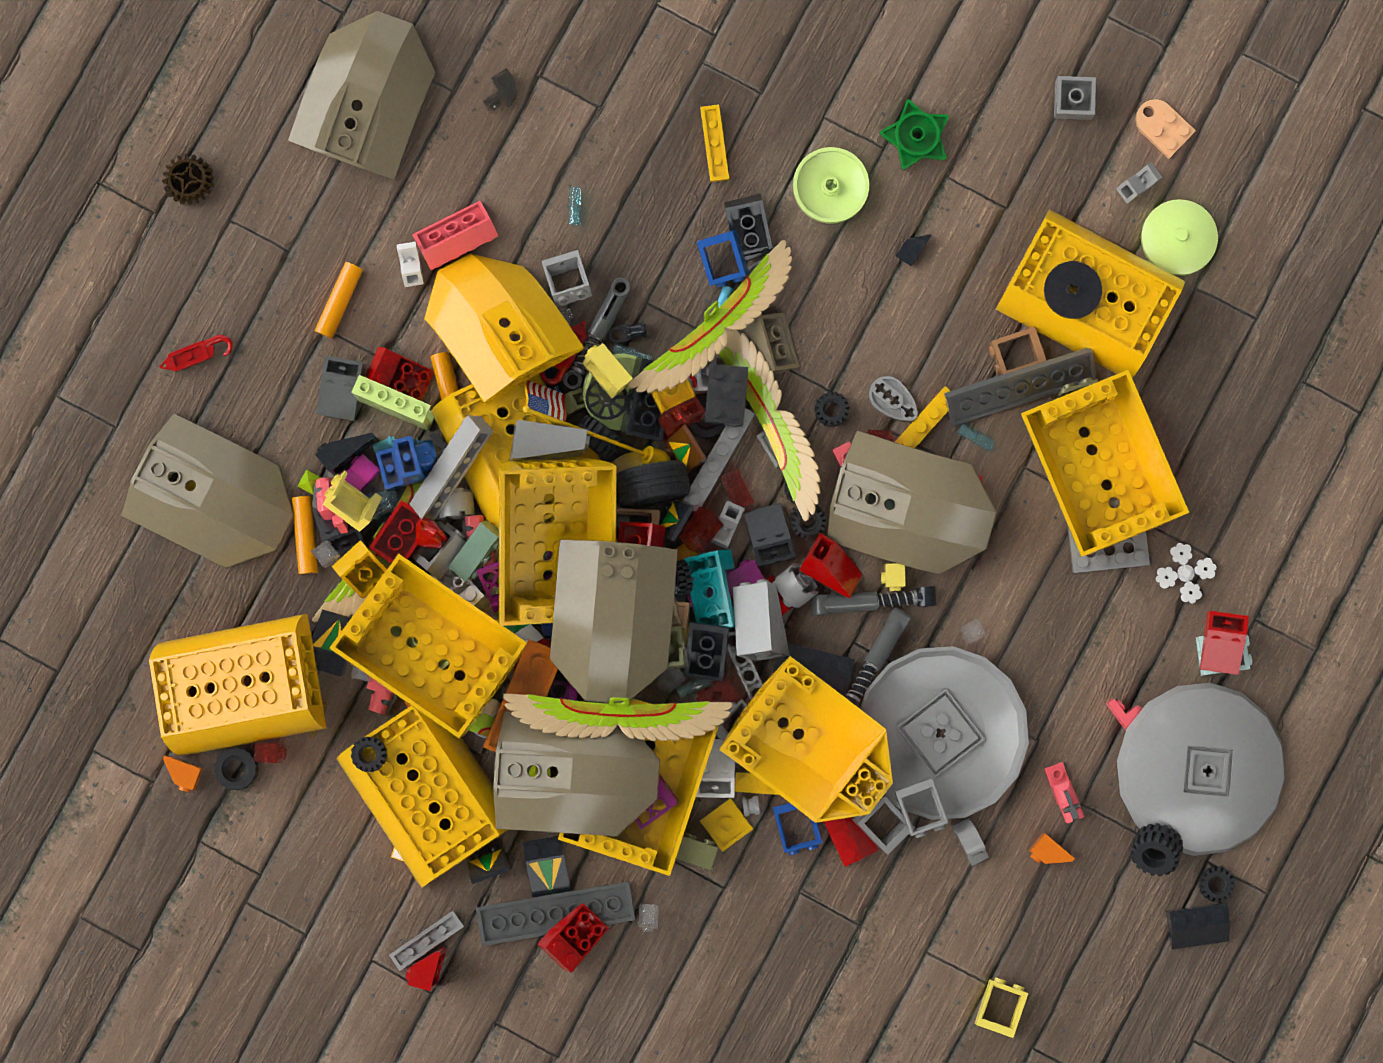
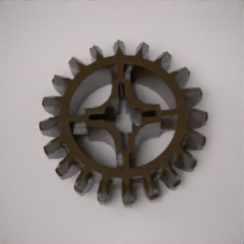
(202, 184)

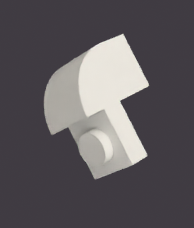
(410, 264)

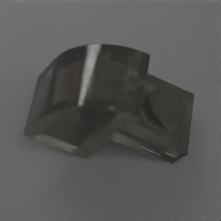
(505, 92)

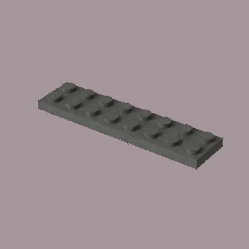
(1019, 386)
(539, 914)

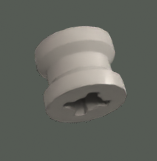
(750, 806)

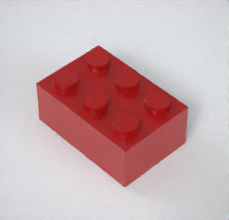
(397, 534)

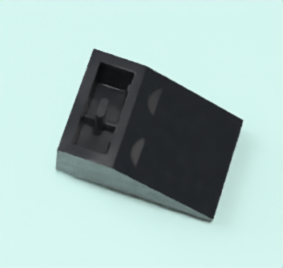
(769, 535)
(341, 542)

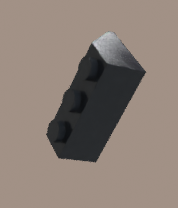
(1198, 925)

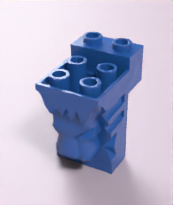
(406, 462)

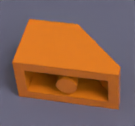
(183, 773)
(1048, 851)

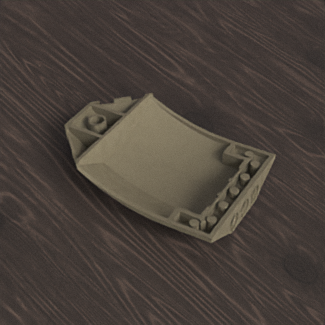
(612, 616)

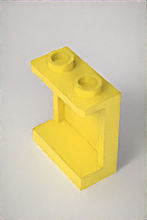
(350, 502)

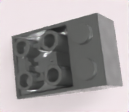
(336, 387)

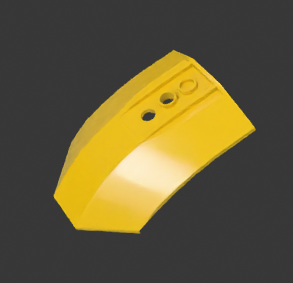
(466, 315)
(834, 768)

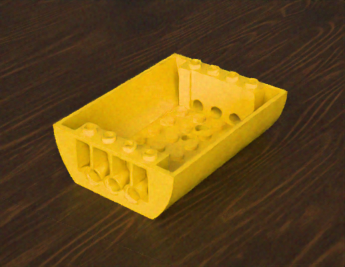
(1116, 336)
(1125, 456)
(484, 471)
(581, 510)
(445, 630)
(237, 712)
(446, 776)
(658, 843)

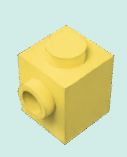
(893, 576)

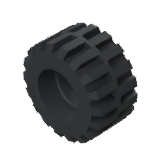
(604, 449)
(1155, 861)

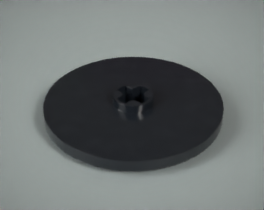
(1087, 293)

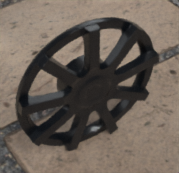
(606, 401)

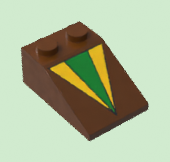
(685, 449)

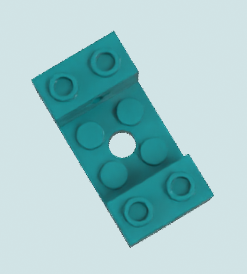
(709, 571)

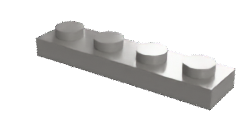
(426, 940)

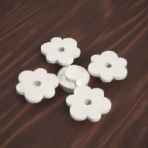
(1185, 573)

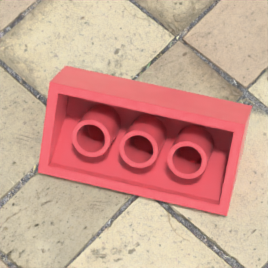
(455, 235)

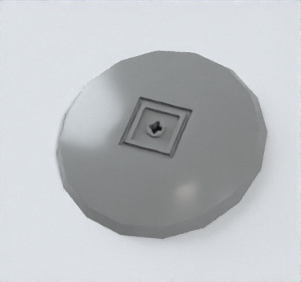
(981, 721)
(1179, 738)

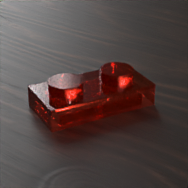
(736, 489)

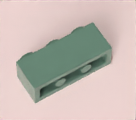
(476, 551)

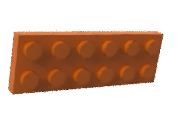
(531, 676)

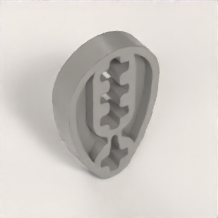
(897, 390)

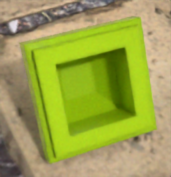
(308, 481)

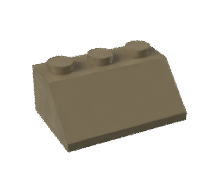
(774, 341)

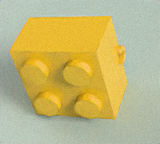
(360, 569)

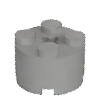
(458, 505)
(795, 586)

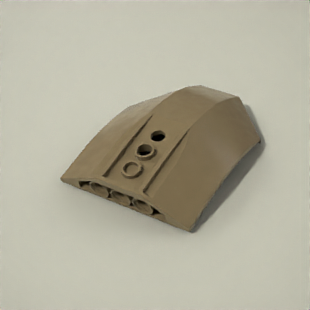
(386, 70)
(237, 500)
(938, 509)
(597, 786)

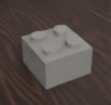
(1074, 98)

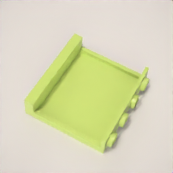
(393, 402)

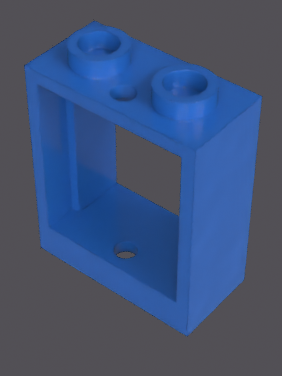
(733, 237)
(794, 849)

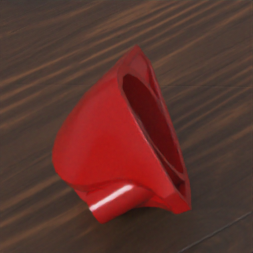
(429, 534)

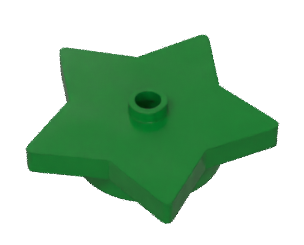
(913, 122)

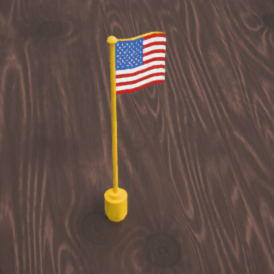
(551, 406)

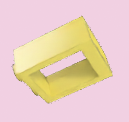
(606, 370)
(1008, 1031)

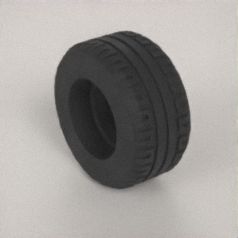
(652, 484)

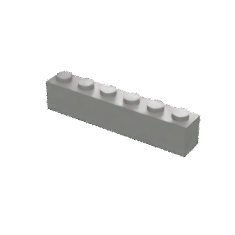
(716, 463)
(451, 467)

